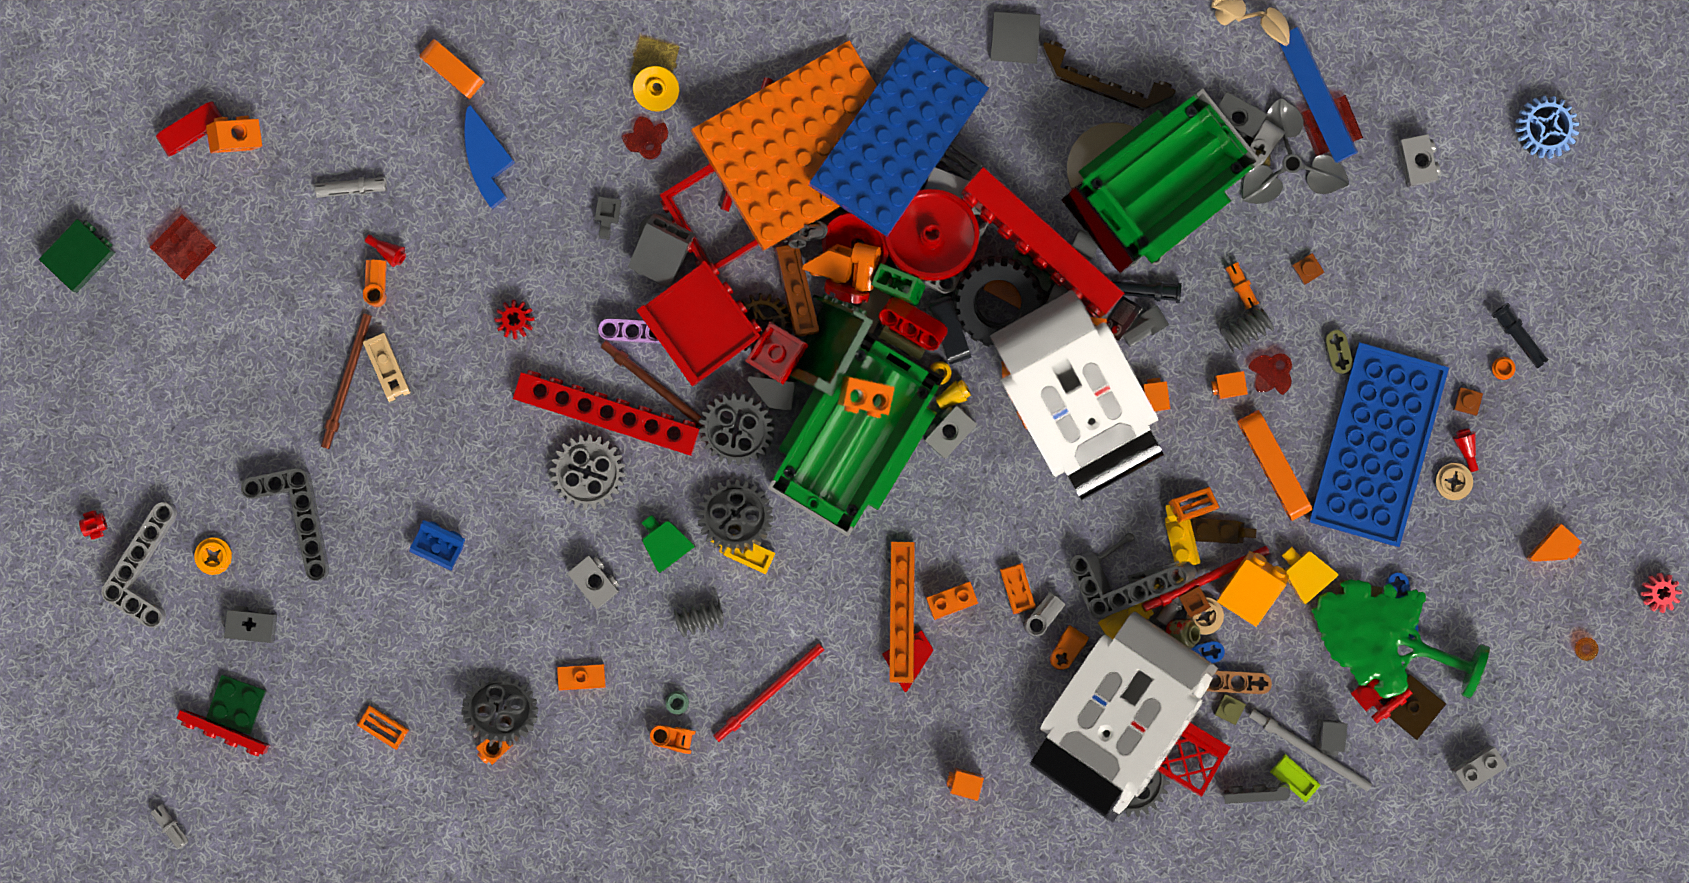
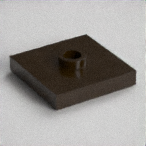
(1418, 710)

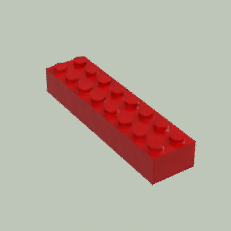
(1041, 243)

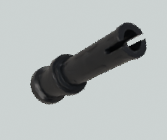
(1157, 291)
(1513, 326)

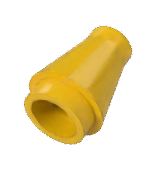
(954, 394)

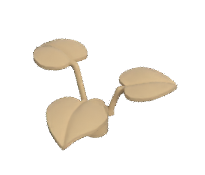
(1272, 20)

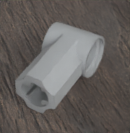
(1045, 613)

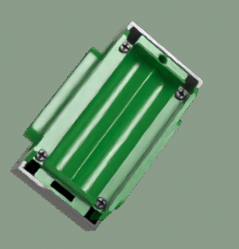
(1160, 181)
(851, 459)

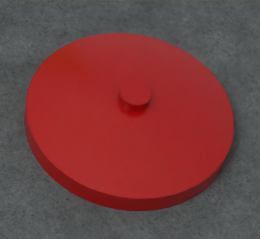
(934, 236)

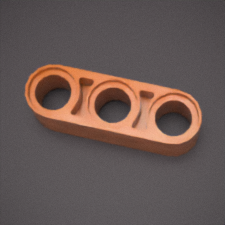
(451, 69)

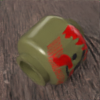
(1184, 631)

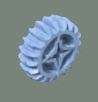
(1537, 122)

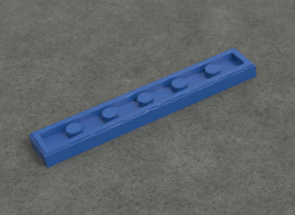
(1318, 97)

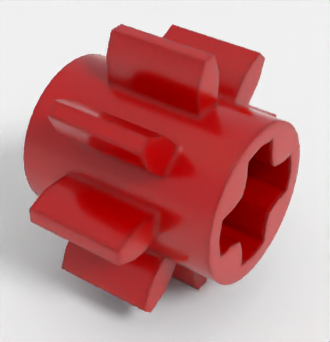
(93, 524)

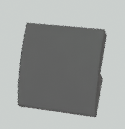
(1015, 37)

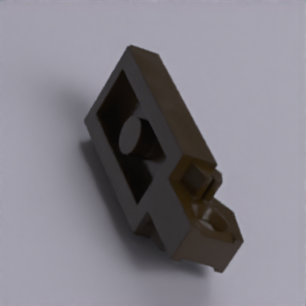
(1220, 531)

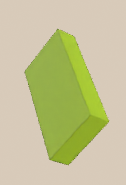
(1300, 782)

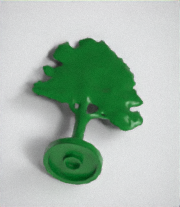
(1366, 635)

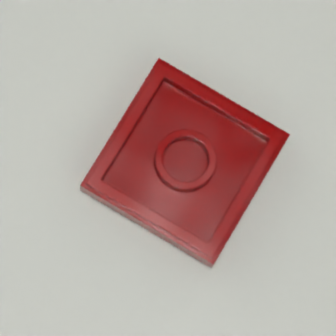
(776, 353)

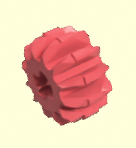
(1660, 583)

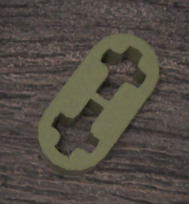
(1333, 353)

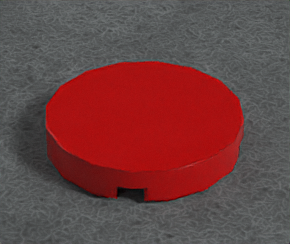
(846, 292)

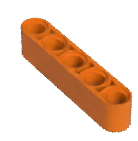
(1275, 465)

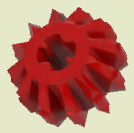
(507, 322)

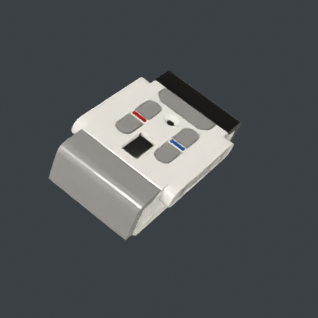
(1077, 395)
(1122, 715)

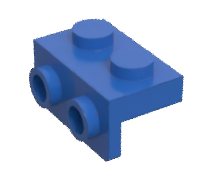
(437, 544)

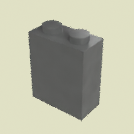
(661, 250)

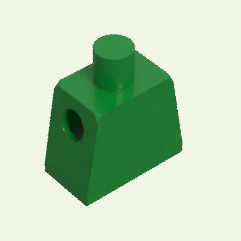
(903, 285)
(665, 543)

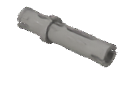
(357, 186)

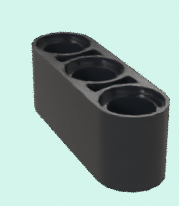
(955, 341)

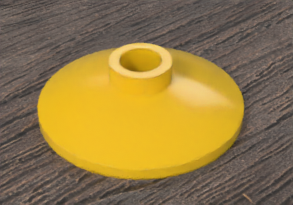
(655, 99)

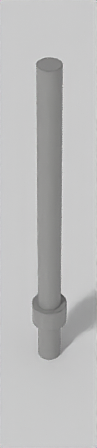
(1272, 726)

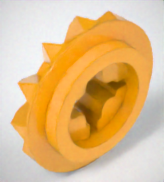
(202, 554)

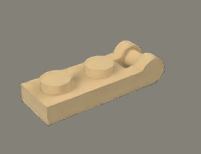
(386, 366)

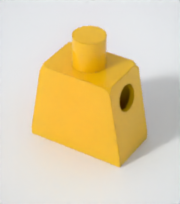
(1307, 574)

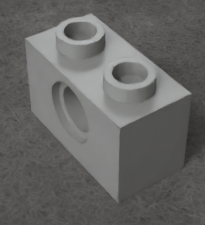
(1415, 174)
(962, 424)
(582, 572)
(1479, 768)

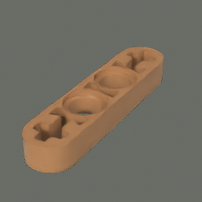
(1225, 684)

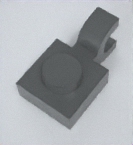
(607, 212)

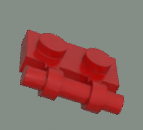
(1369, 698)

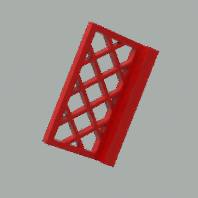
(1209, 745)

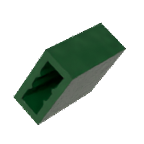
(77, 255)

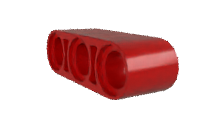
(187, 129)
(913, 323)

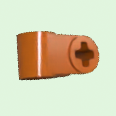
(1070, 644)
(674, 738)

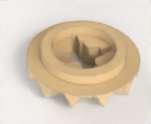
(1463, 475)
(1215, 619)

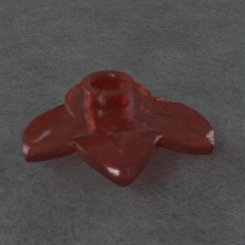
(644, 135)
(1268, 374)

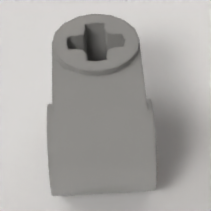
(1266, 140)

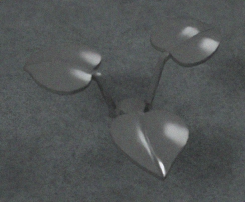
(1324, 176)

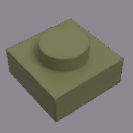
(1229, 709)

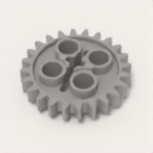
(594, 452)

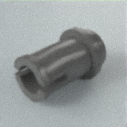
(816, 230)

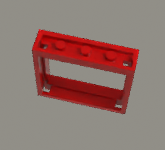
(670, 205)

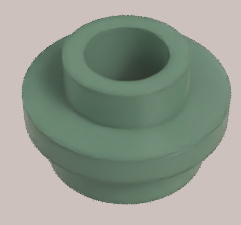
(669, 702)

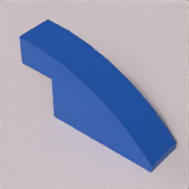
(485, 157)

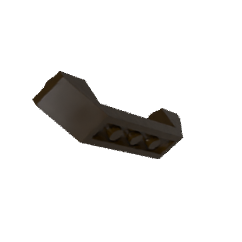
(1158, 93)

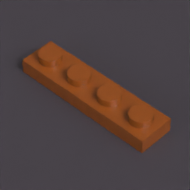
(796, 291)

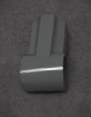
(1148, 324)

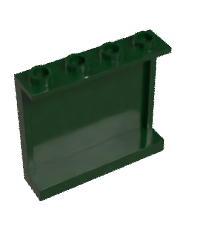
(835, 345)

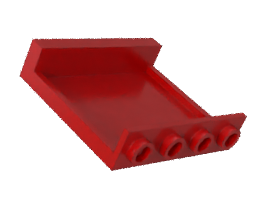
(700, 323)

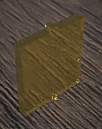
(654, 53)

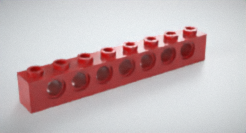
(526, 393)

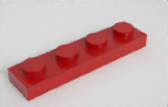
(230, 735)

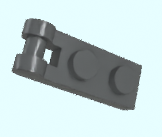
(1257, 793)

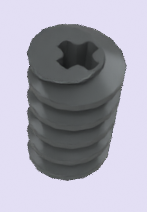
(1246, 329)
(699, 618)

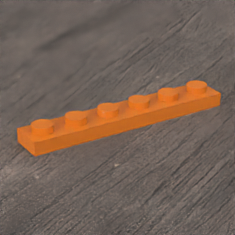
(902, 612)

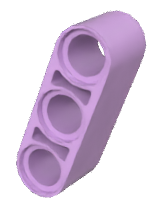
(621, 328)

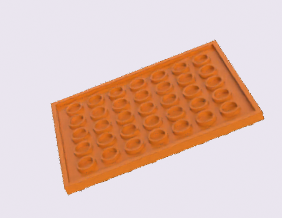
(781, 137)

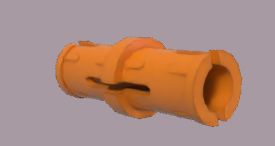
(1242, 285)

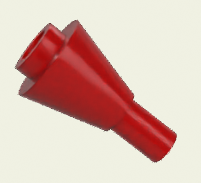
(390, 252)
(1466, 443)

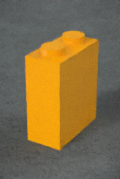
(1253, 588)

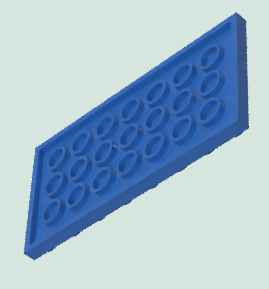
(898, 137)
(1378, 444)

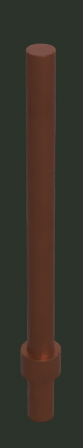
(621, 358)
(332, 424)

